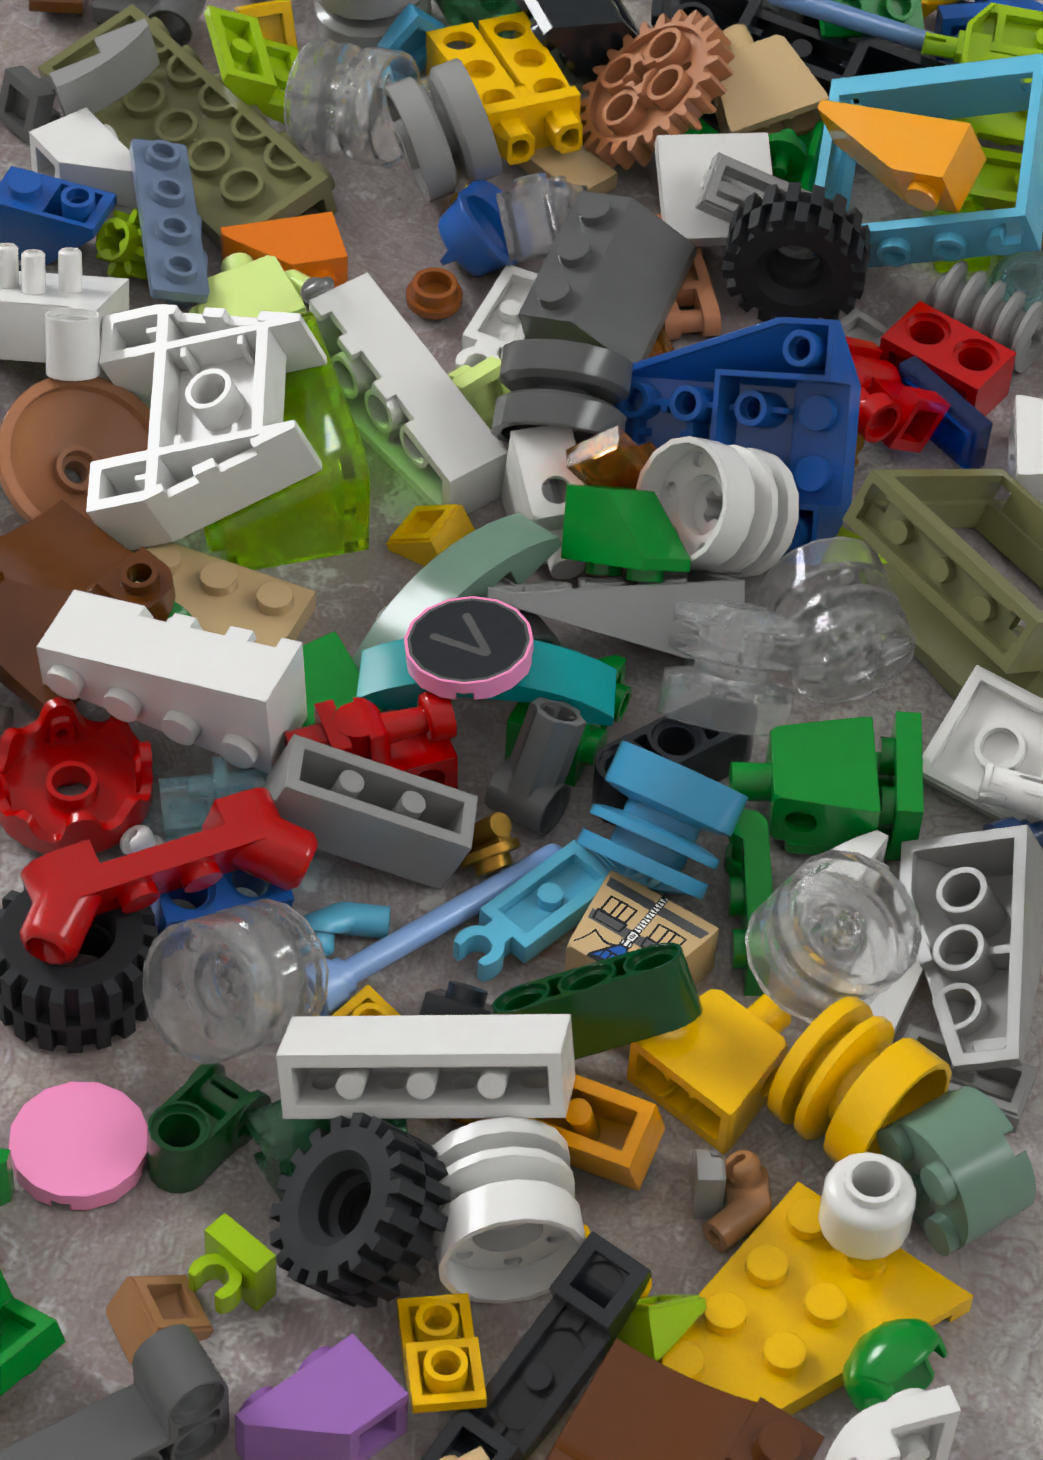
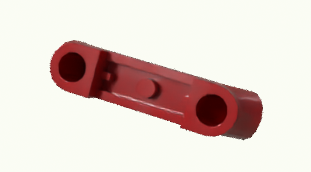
(73, 887)

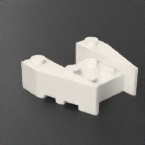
(212, 419)

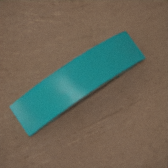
(554, 675)

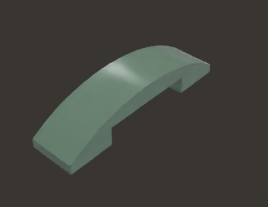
(500, 549)

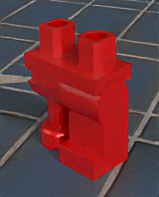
(888, 409)
(403, 739)

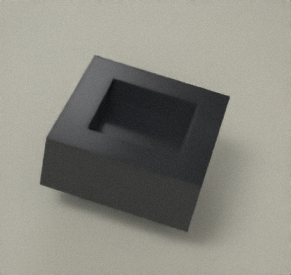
(456, 1000)

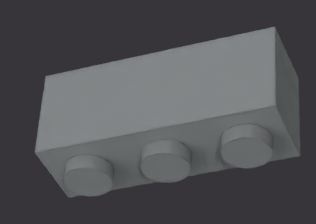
(374, 811)

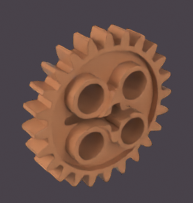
(654, 87)

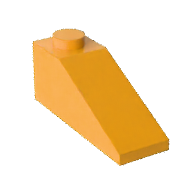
(914, 155)

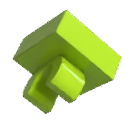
(238, 1262)

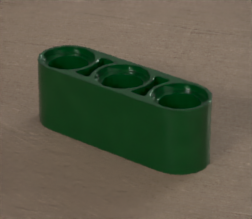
(614, 998)

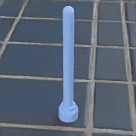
(347, 973)

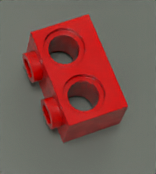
(956, 353)

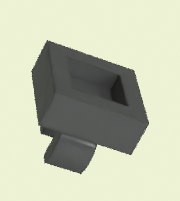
(26, 101)

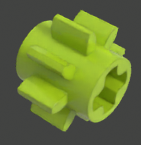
(122, 246)

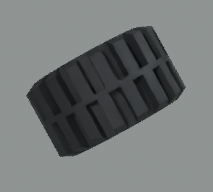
(77, 1002)

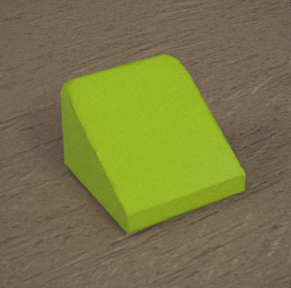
(660, 1322)

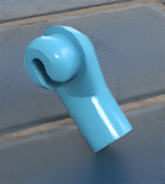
(350, 920)

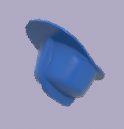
(475, 231)

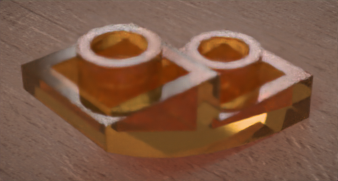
(609, 459)

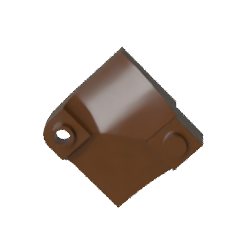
(40, 571)
(656, 1413)

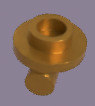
(491, 845)

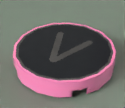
(469, 647)

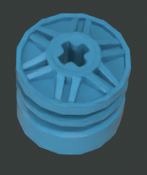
(661, 821)

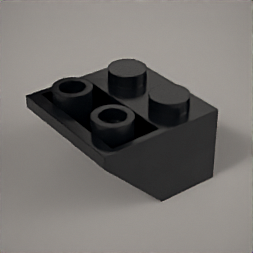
(580, 30)

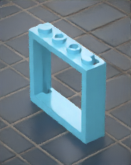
(950, 93)

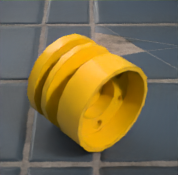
(852, 1079)

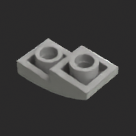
(122, 64)

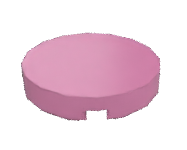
(79, 1145)

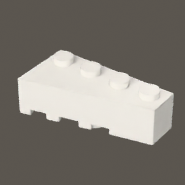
(407, 400)
(178, 677)

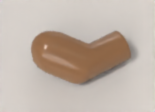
(747, 1201)

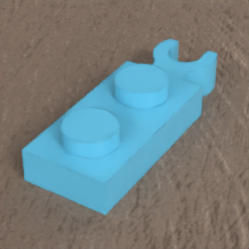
(533, 910)

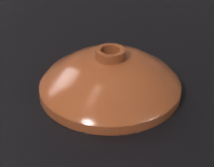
(64, 428)

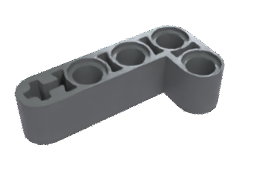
(167, 1414)

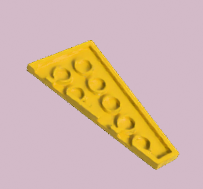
(796, 1307)

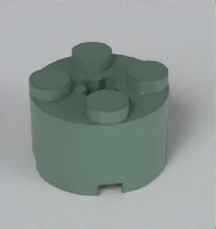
(960, 1167)

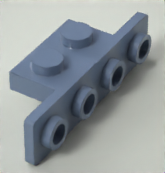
(169, 222)

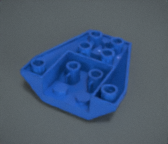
(764, 388)

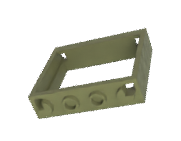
(909, 524)

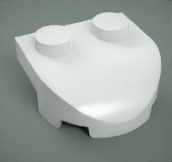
(905, 1427)

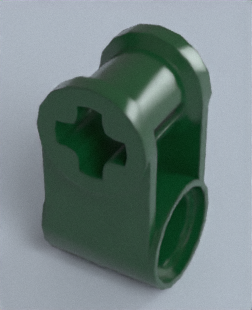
(199, 1128)

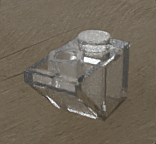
(535, 214)

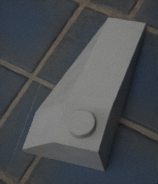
(623, 607)
(979, 938)

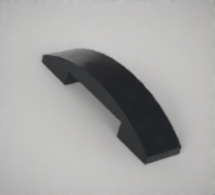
(553, 1357)

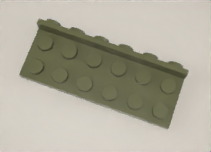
(235, 157)

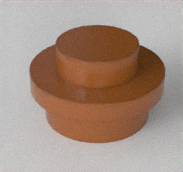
(434, 294)

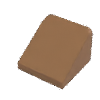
(153, 1303)

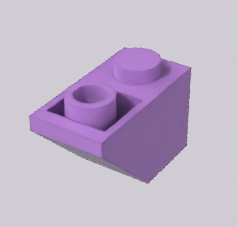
(330, 1409)

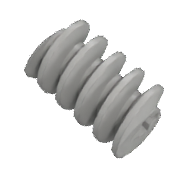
(989, 312)

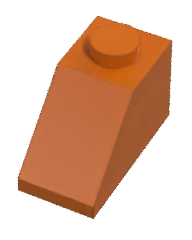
(298, 243)

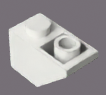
(84, 153)

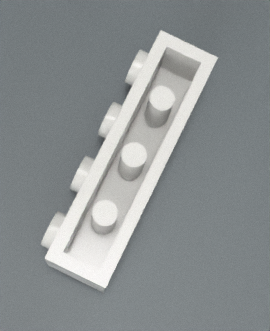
(427, 1066)

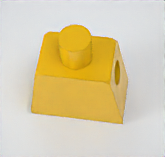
(715, 1068)

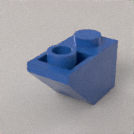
(49, 212)

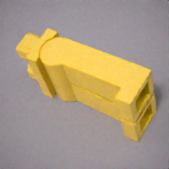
(517, 84)

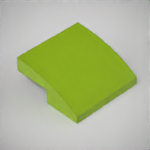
(249, 64)

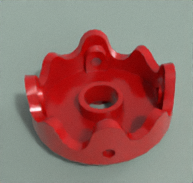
(66, 751)

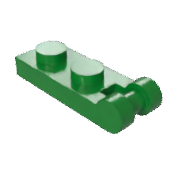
(749, 885)

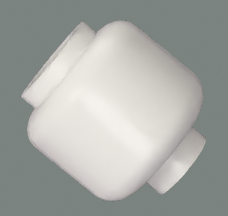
(867, 1206)

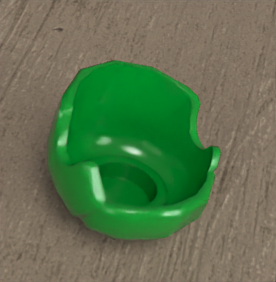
(891, 1361)

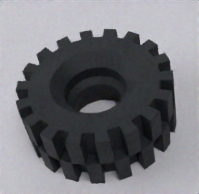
(790, 285)
(323, 1203)

